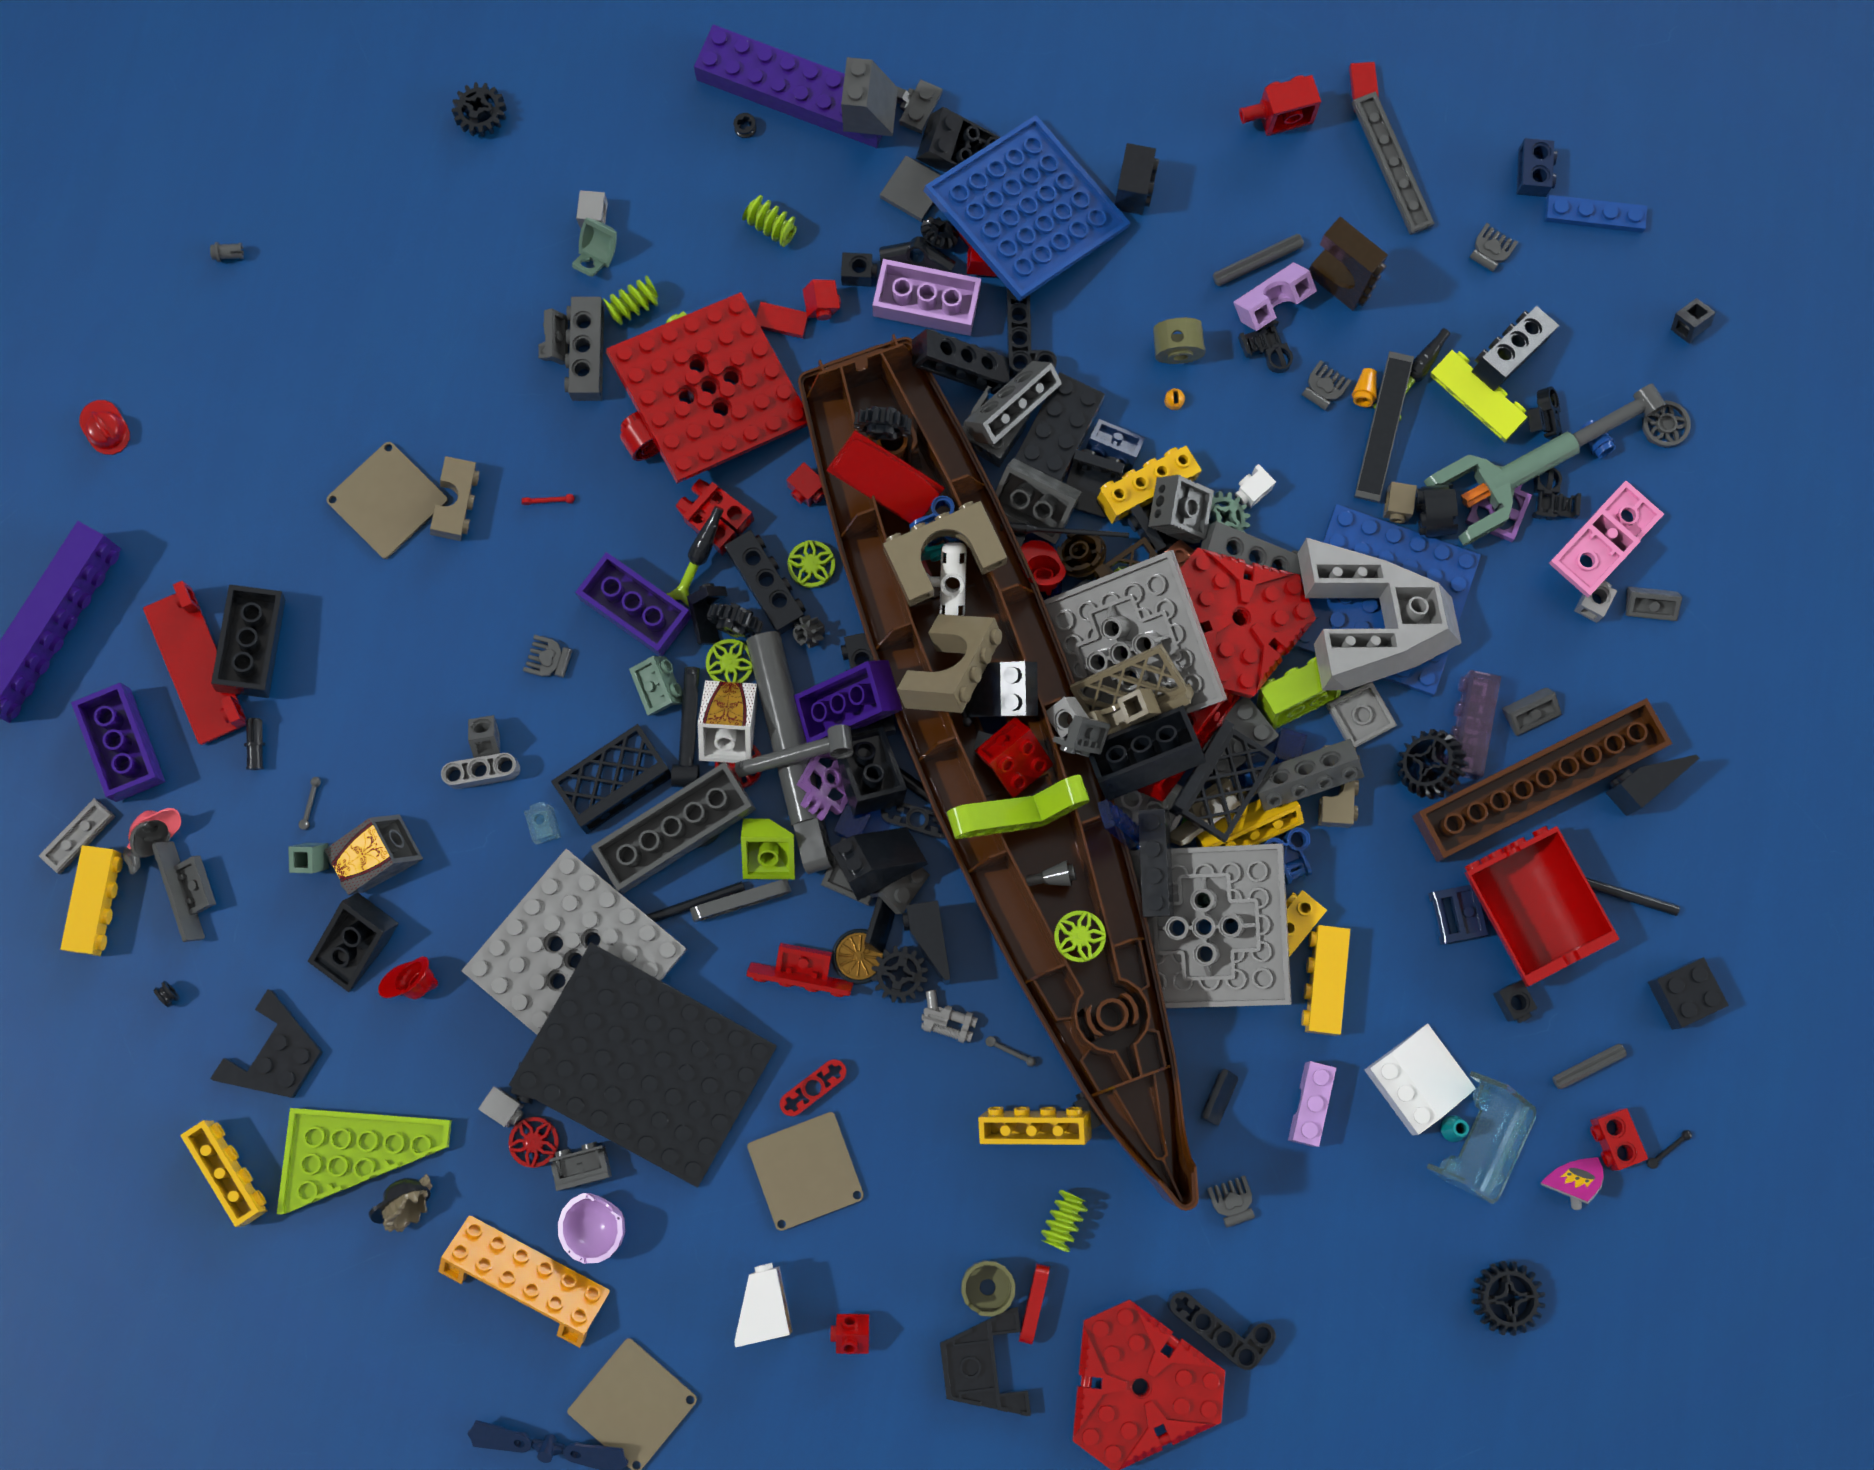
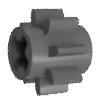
(809, 631)

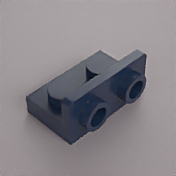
(1115, 442)

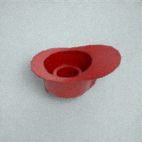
(104, 427)
(1044, 565)
(408, 979)

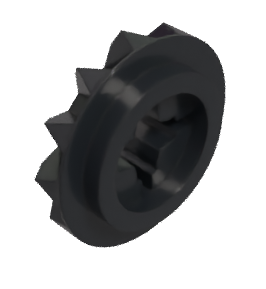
(946, 239)

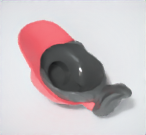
(147, 830)

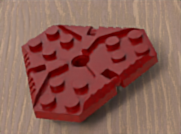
(1267, 610)
(1180, 1392)

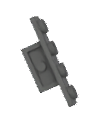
(186, 888)

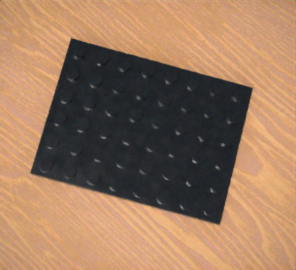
(643, 1065)

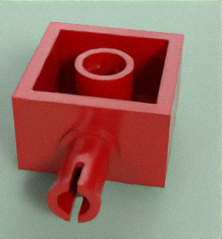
(1285, 105)

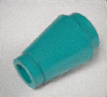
(1448, 1128)

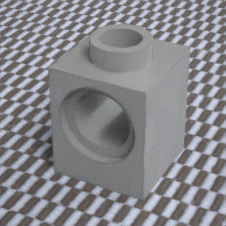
(592, 206)
(1593, 610)
(1059, 712)
(502, 1107)

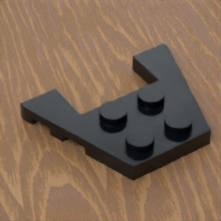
(282, 1061)
(972, 1370)

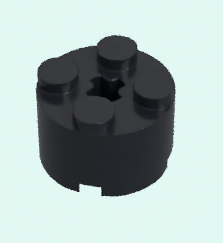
(1437, 510)

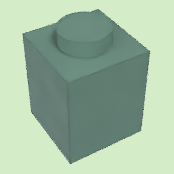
(308, 858)

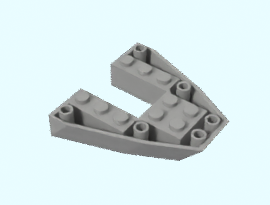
(1414, 610)

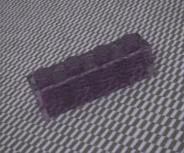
(1475, 719)

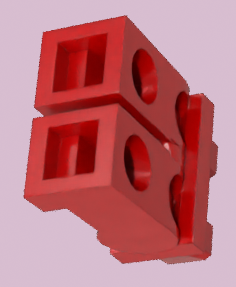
(697, 513)

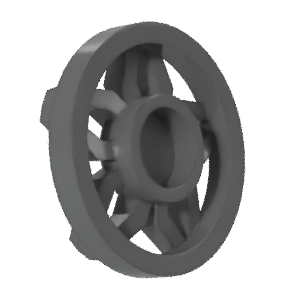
(1667, 424)

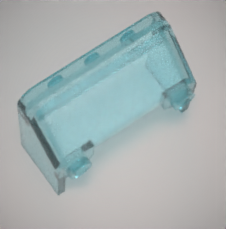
(1492, 1141)

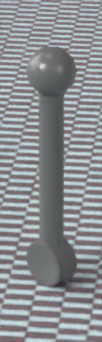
(304, 824)
(991, 1041)

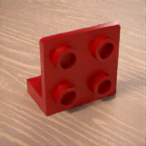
(1015, 756)

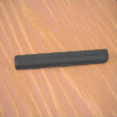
(1258, 259)

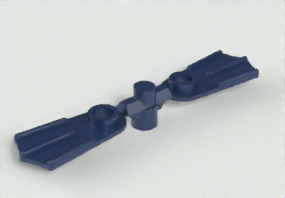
(499, 1438)

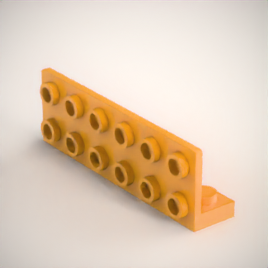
(525, 1277)

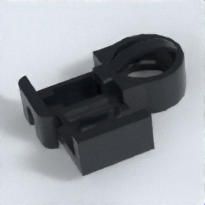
(1268, 340)
(1546, 415)
(1552, 502)

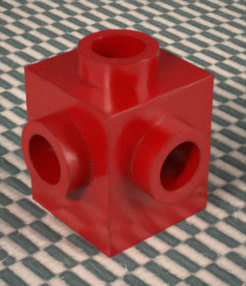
(851, 1334)

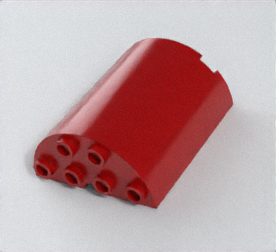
(1540, 904)

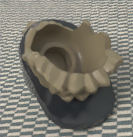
(402, 1203)

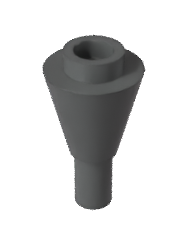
(1060, 874)

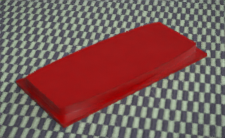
(885, 477)

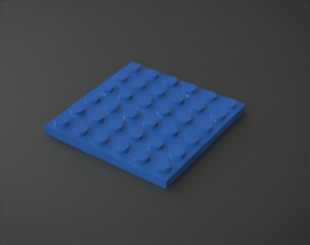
(1027, 207)
(1426, 556)

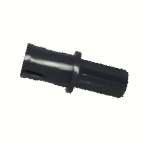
(254, 744)

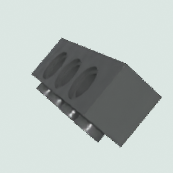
(589, 386)
(1013, 402)
(1243, 544)
(1309, 774)

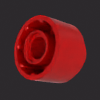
(637, 438)

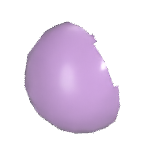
(590, 1228)

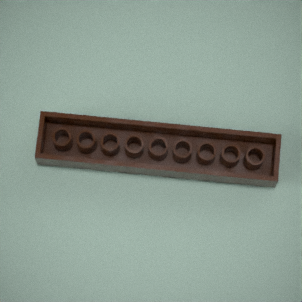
(1541, 780)

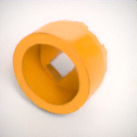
(1169, 399)

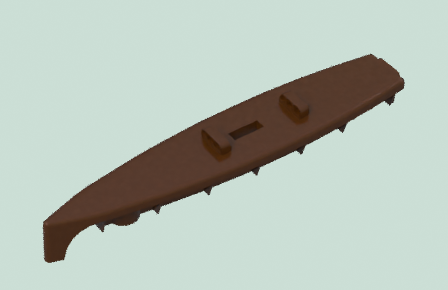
(1099, 1012)

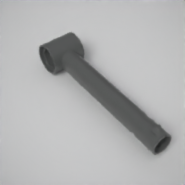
(837, 744)

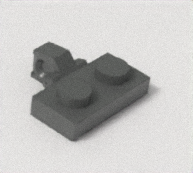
(918, 105)

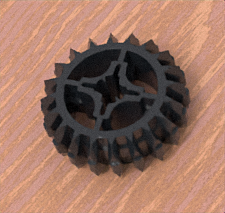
(1429, 783)
(1510, 1307)

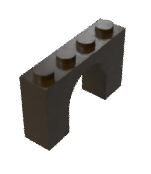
(1348, 264)

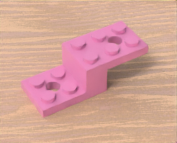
(1606, 539)

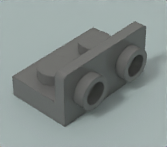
(1084, 736)

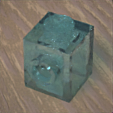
(542, 823)

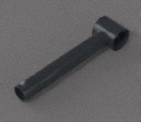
(686, 771)

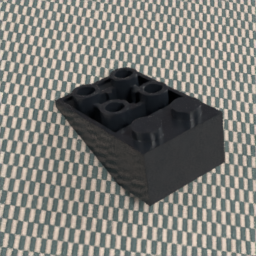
(951, 140)

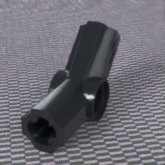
(904, 253)

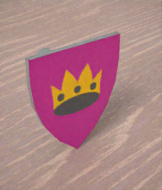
(1578, 1180)

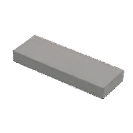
(79, 832)

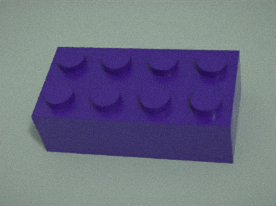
(633, 604)
(849, 699)
(118, 742)

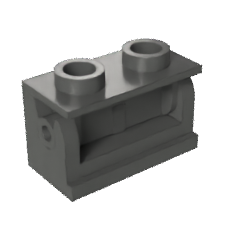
(580, 1167)

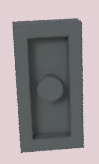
(555, 337)

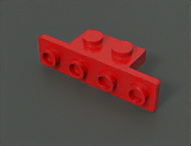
(801, 968)

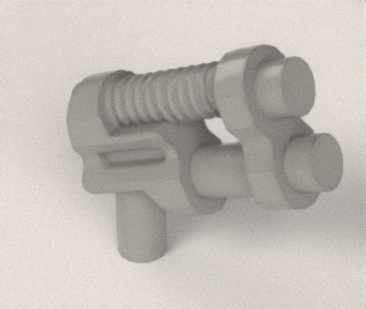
(936, 1019)

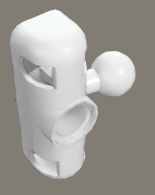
(952, 568)

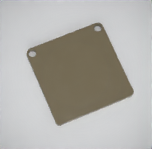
(386, 500)
(805, 1171)
(632, 1404)

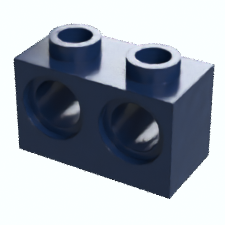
(1531, 167)

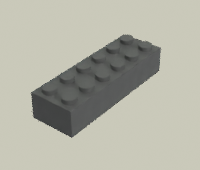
(673, 828)

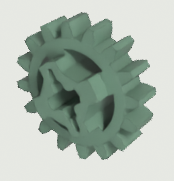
(1232, 512)

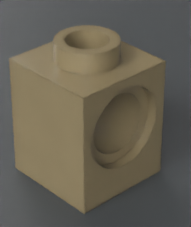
(1399, 502)

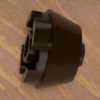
(1082, 555)

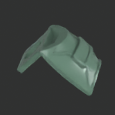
(596, 244)

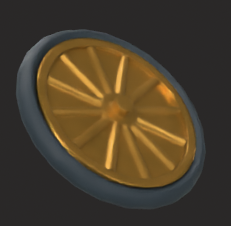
(852, 959)

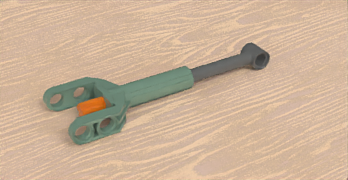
(1499, 482)

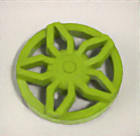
(811, 564)
(729, 661)
(1080, 936)

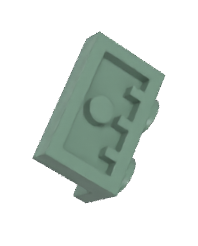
(656, 684)

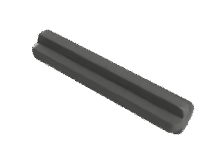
(1589, 1066)

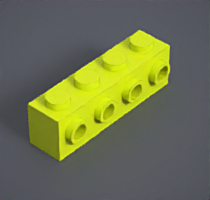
(1485, 404)

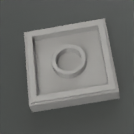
(1361, 714)

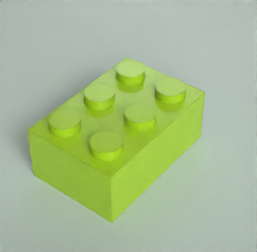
(1293, 695)

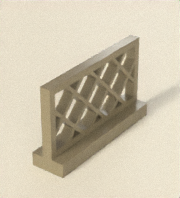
(1167, 700)

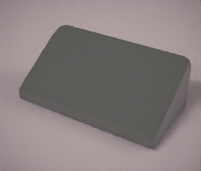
(1652, 603)
(1532, 711)

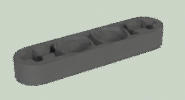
(740, 900)

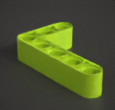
(1020, 812)

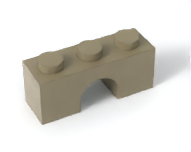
(451, 520)
(1129, 710)
(1340, 809)

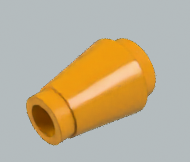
(1366, 388)

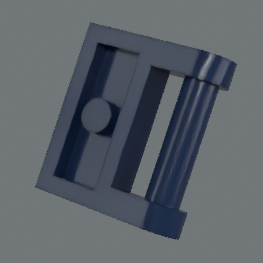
(1466, 911)

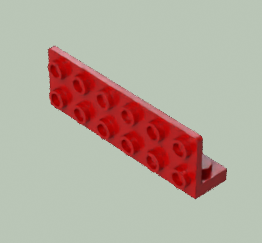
(191, 661)

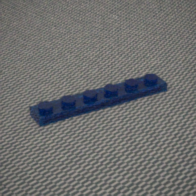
(1119, 824)

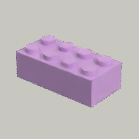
(926, 297)

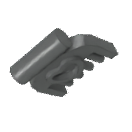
(1489, 252)
(1322, 390)
(551, 659)
(1233, 1205)

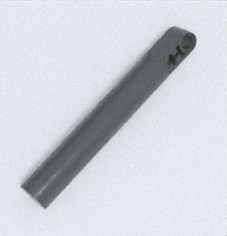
(786, 731)

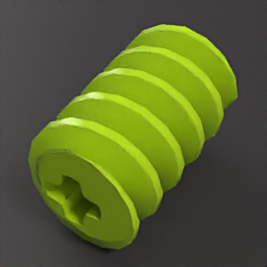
(769, 221)
(632, 301)
(1064, 1221)

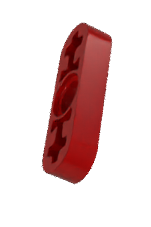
(801, 1105)
(1034, 1303)

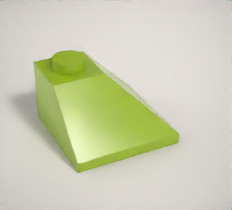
(766, 850)

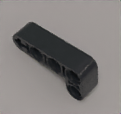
(1022, 330)
(1216, 1326)

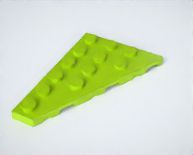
(343, 1149)

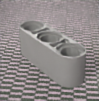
(468, 767)

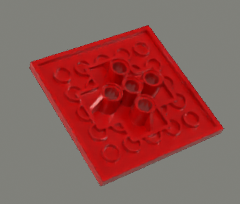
(724, 345)

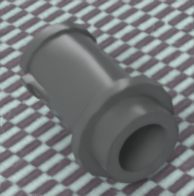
(226, 251)

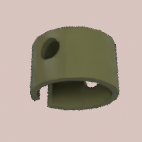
(1182, 347)
(988, 1304)

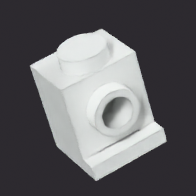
(1255, 487)

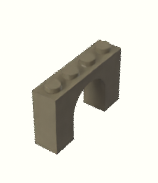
(967, 524)
(952, 687)

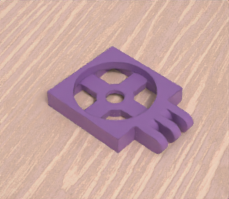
(1508, 534)
(819, 797)

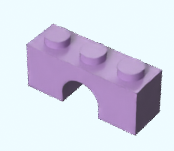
(1289, 284)
(1313, 1105)

